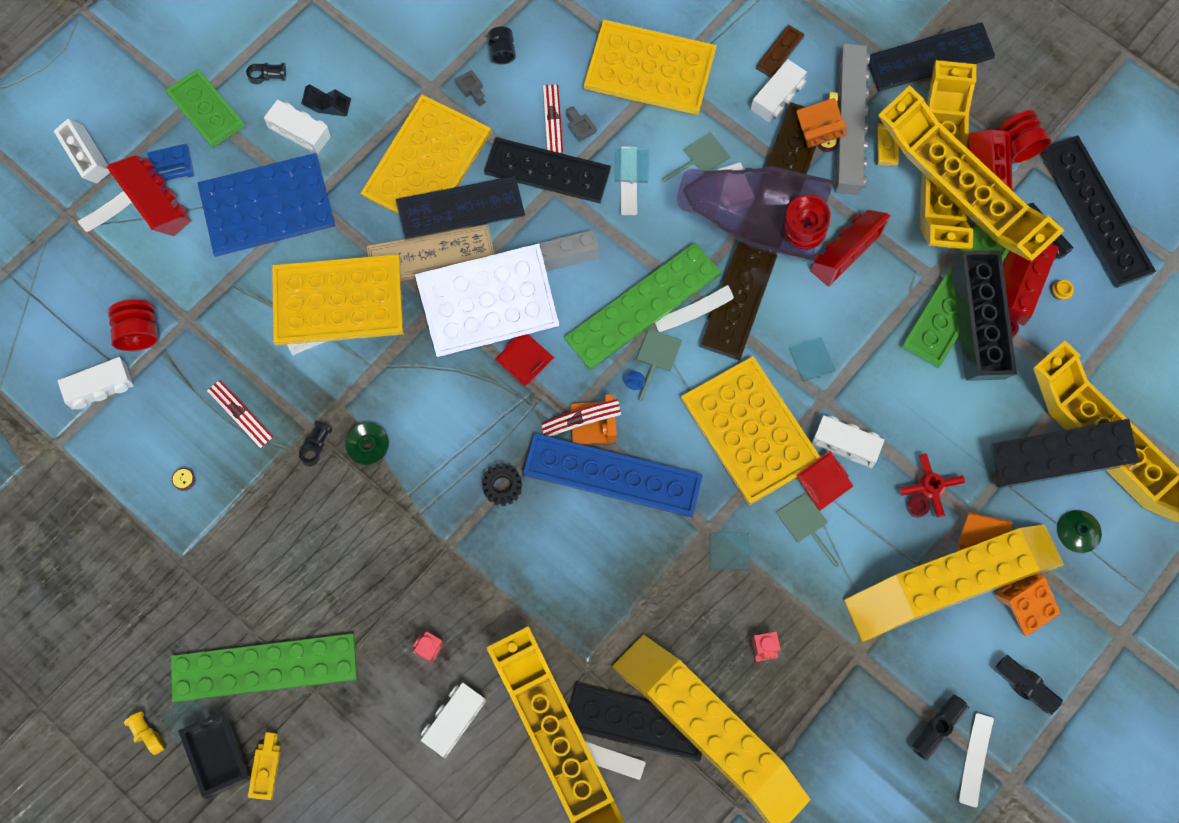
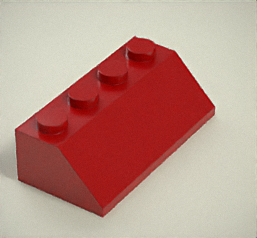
(994, 151)
(150, 194)
(849, 246)
(1026, 281)

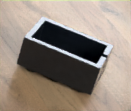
(214, 755)

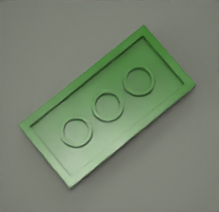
(205, 108)

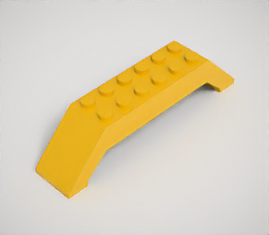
(950, 101)
(966, 178)
(1077, 404)
(952, 580)
(553, 730)
(713, 730)

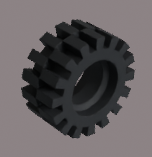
(502, 472)

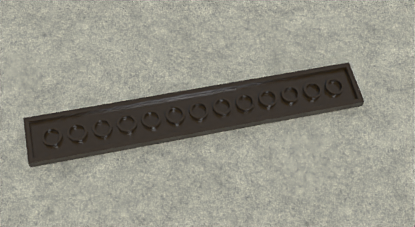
(750, 268)

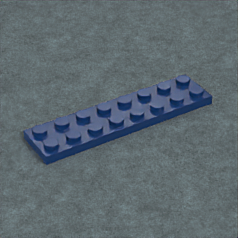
(613, 475)

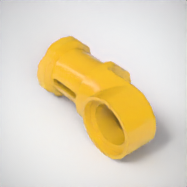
(142, 732)

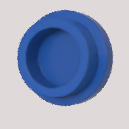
(634, 380)

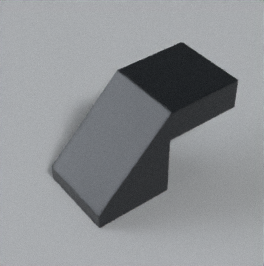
(326, 103)

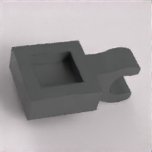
(471, 85)
(580, 125)

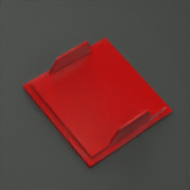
(524, 358)
(825, 480)

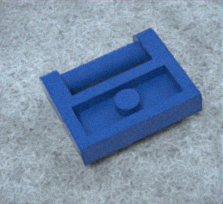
(172, 158)

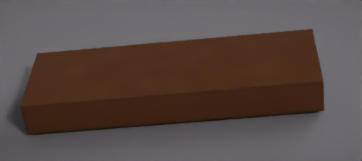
(780, 51)

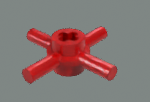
(930, 491)

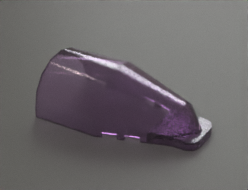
(751, 204)

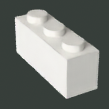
(779, 91)
(297, 126)
(82, 151)
(95, 383)
(848, 441)
(452, 720)

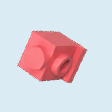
(765, 646)
(428, 647)

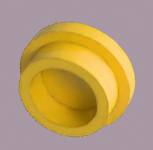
(1063, 289)

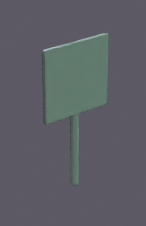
(705, 154)
(657, 351)
(803, 519)

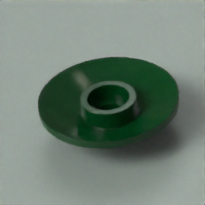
(365, 434)
(1073, 538)

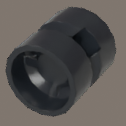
(501, 45)

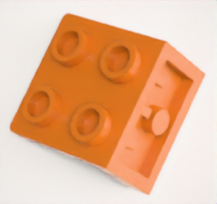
(821, 122)
(597, 432)
(980, 529)
(1030, 602)

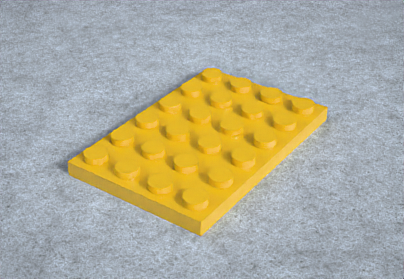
(650, 67)
(427, 154)
(337, 300)
(750, 430)

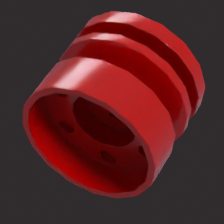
(1026, 136)
(811, 212)
(132, 325)

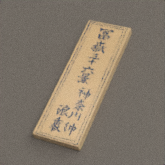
(436, 250)

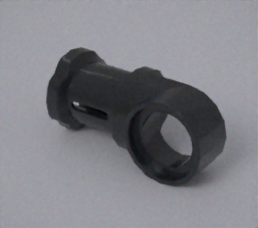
(267, 72)
(315, 443)

